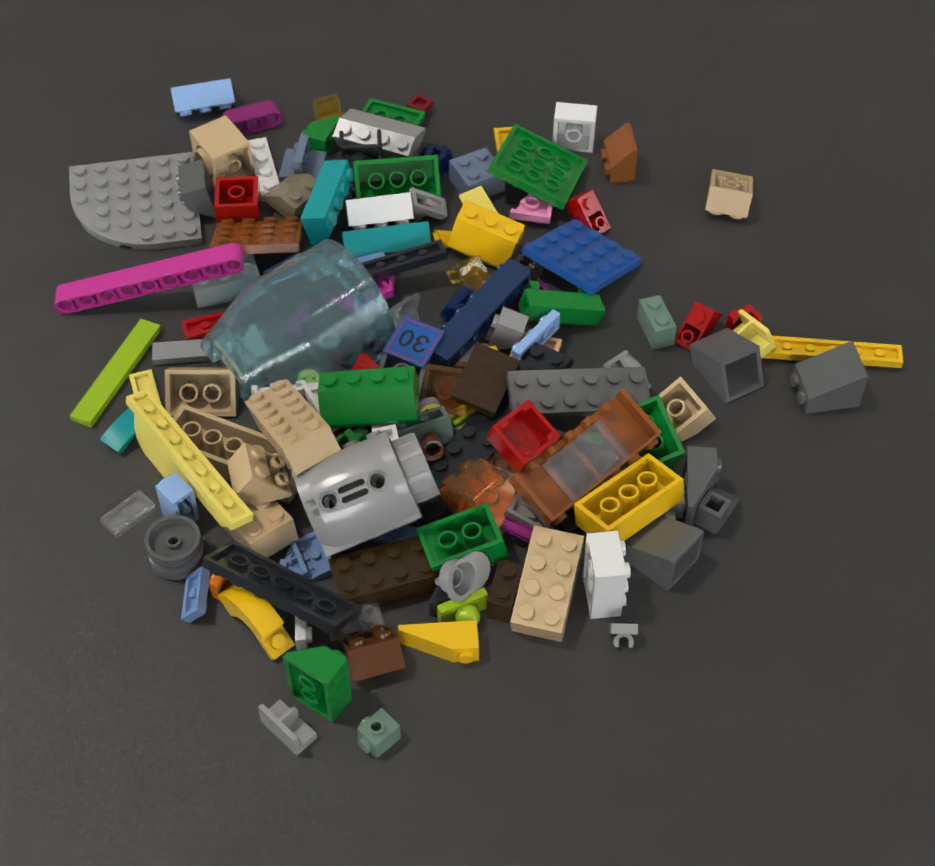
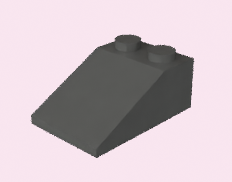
(698, 476)

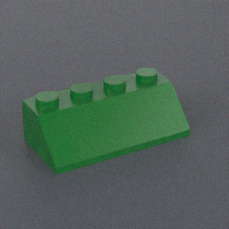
(396, 176)
(369, 397)

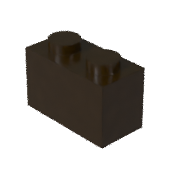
(503, 591)

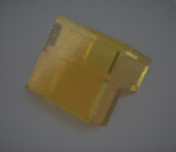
(326, 107)
(469, 271)

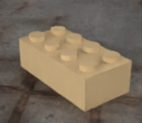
(547, 583)

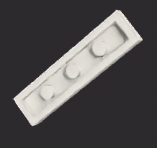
(263, 165)

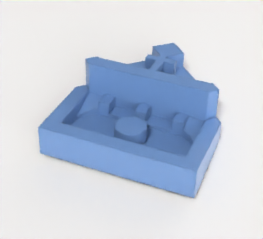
(307, 558)

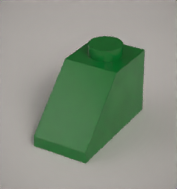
(321, 133)

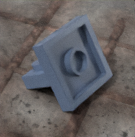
(302, 160)

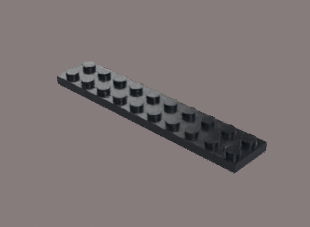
(471, 439)

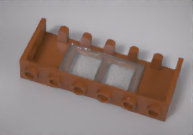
(585, 458)

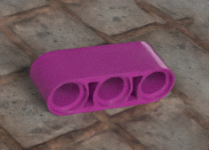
(255, 116)

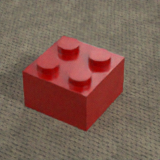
(237, 198)

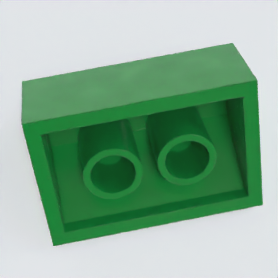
(669, 449)
(319, 680)

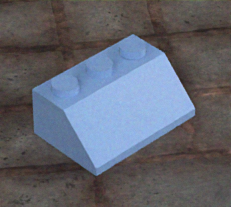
(203, 97)

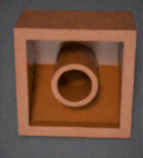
(620, 155)

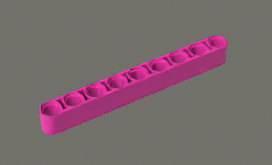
(149, 278)

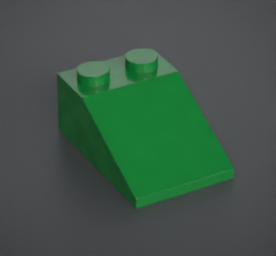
(462, 534)

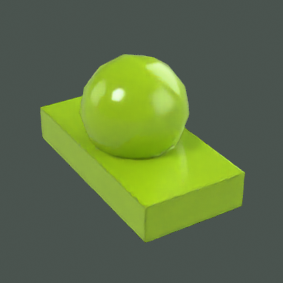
(464, 610)

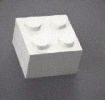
(574, 126)

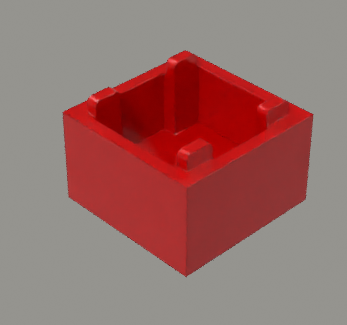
(522, 436)

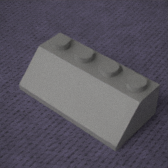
(398, 137)

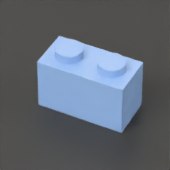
(177, 497)

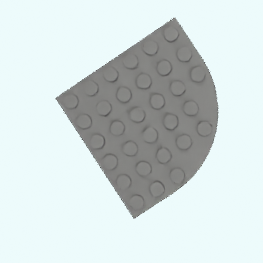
(135, 202)

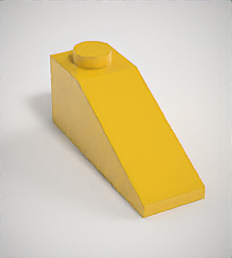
(446, 640)

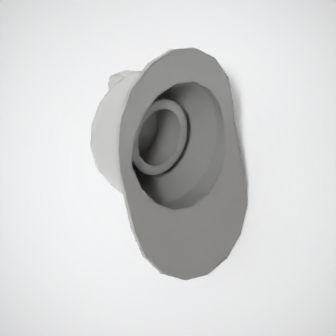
(464, 575)

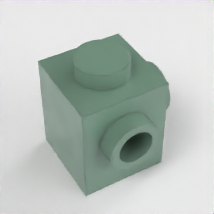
(378, 733)

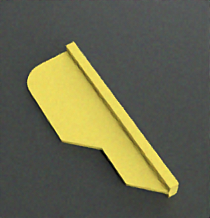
(174, 451)

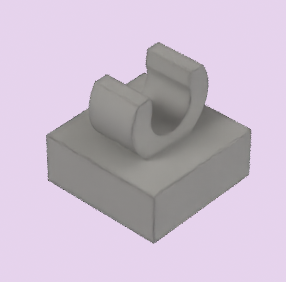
(623, 630)

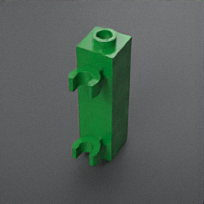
(573, 306)

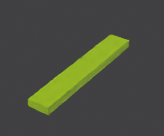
(115, 373)

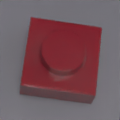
(420, 103)

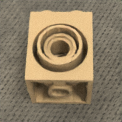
(222, 149)

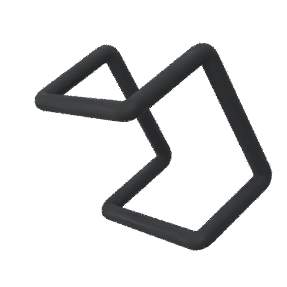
(360, 146)

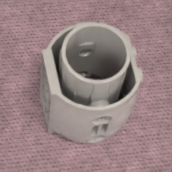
(351, 482)

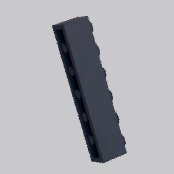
(478, 313)

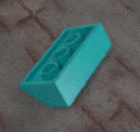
(326, 199)
(386, 238)

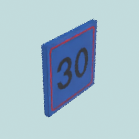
(413, 342)

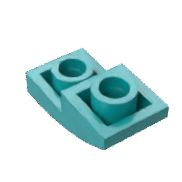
(120, 432)

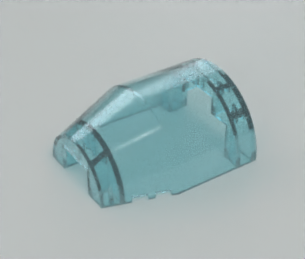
(301, 320)

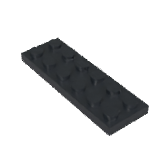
(282, 587)

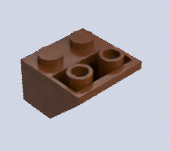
(372, 652)

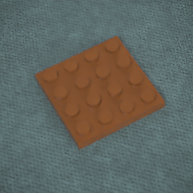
(260, 236)

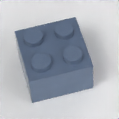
(471, 172)

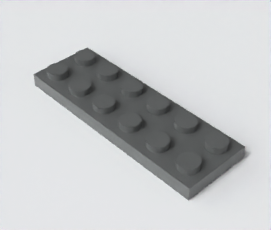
(574, 390)

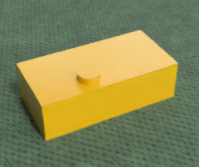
(630, 499)

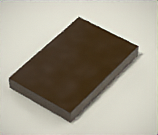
(484, 379)

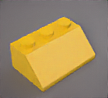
(485, 234)

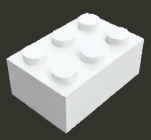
(379, 210)
(605, 574)

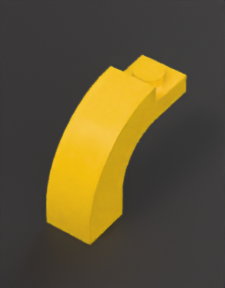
(259, 617)

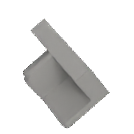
(287, 726)

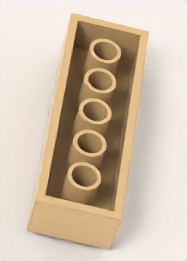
(292, 426)
(221, 439)

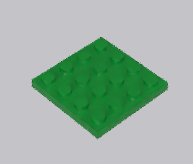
(537, 166)

